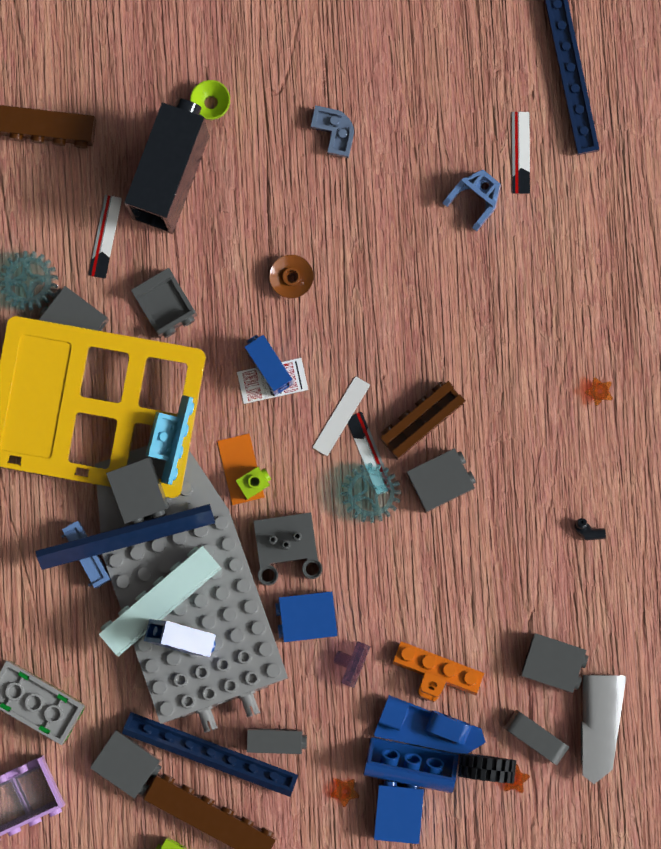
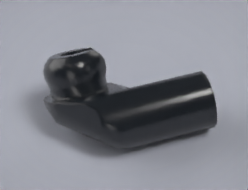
(587, 532)

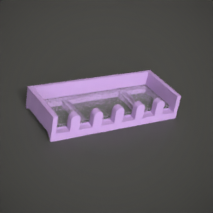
(27, 795)

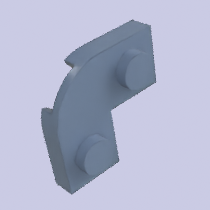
(339, 126)

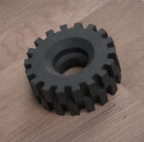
(487, 768)

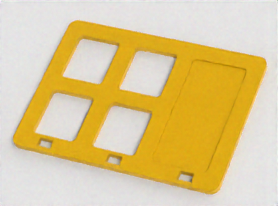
(42, 395)

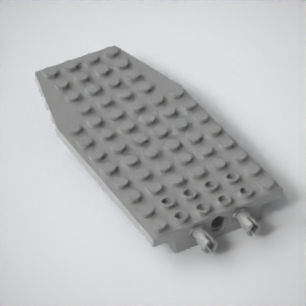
(225, 606)

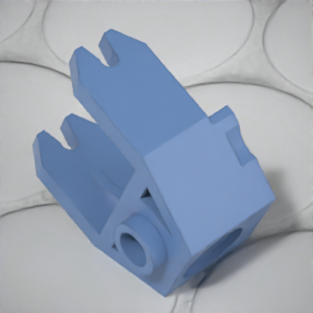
(475, 183)

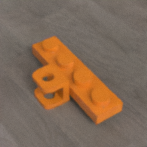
(437, 672)

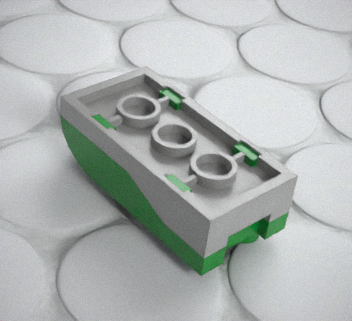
(38, 703)

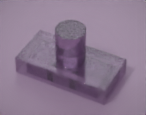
(352, 663)

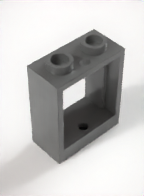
(276, 741)

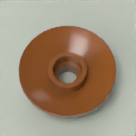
(291, 265)

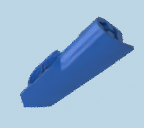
(426, 728)

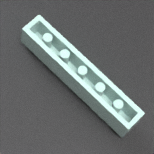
(160, 600)

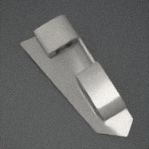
(600, 723)

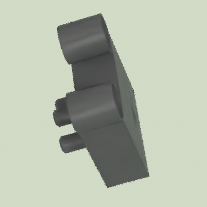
(286, 541)

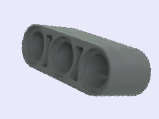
(536, 737)

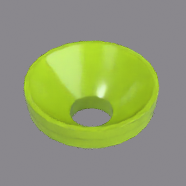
(214, 89)

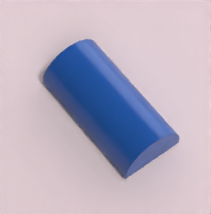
(411, 765)

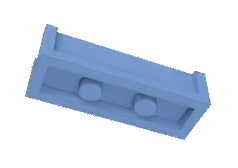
(92, 565)

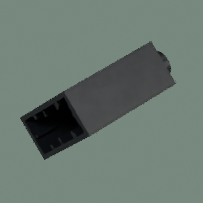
(168, 165)

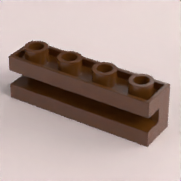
(422, 420)

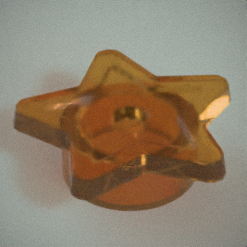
(599, 397)
(518, 785)
(338, 792)

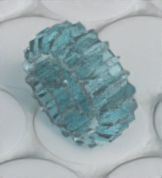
(17, 281)
(364, 475)

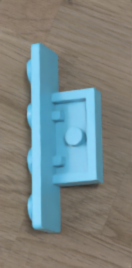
(168, 436)

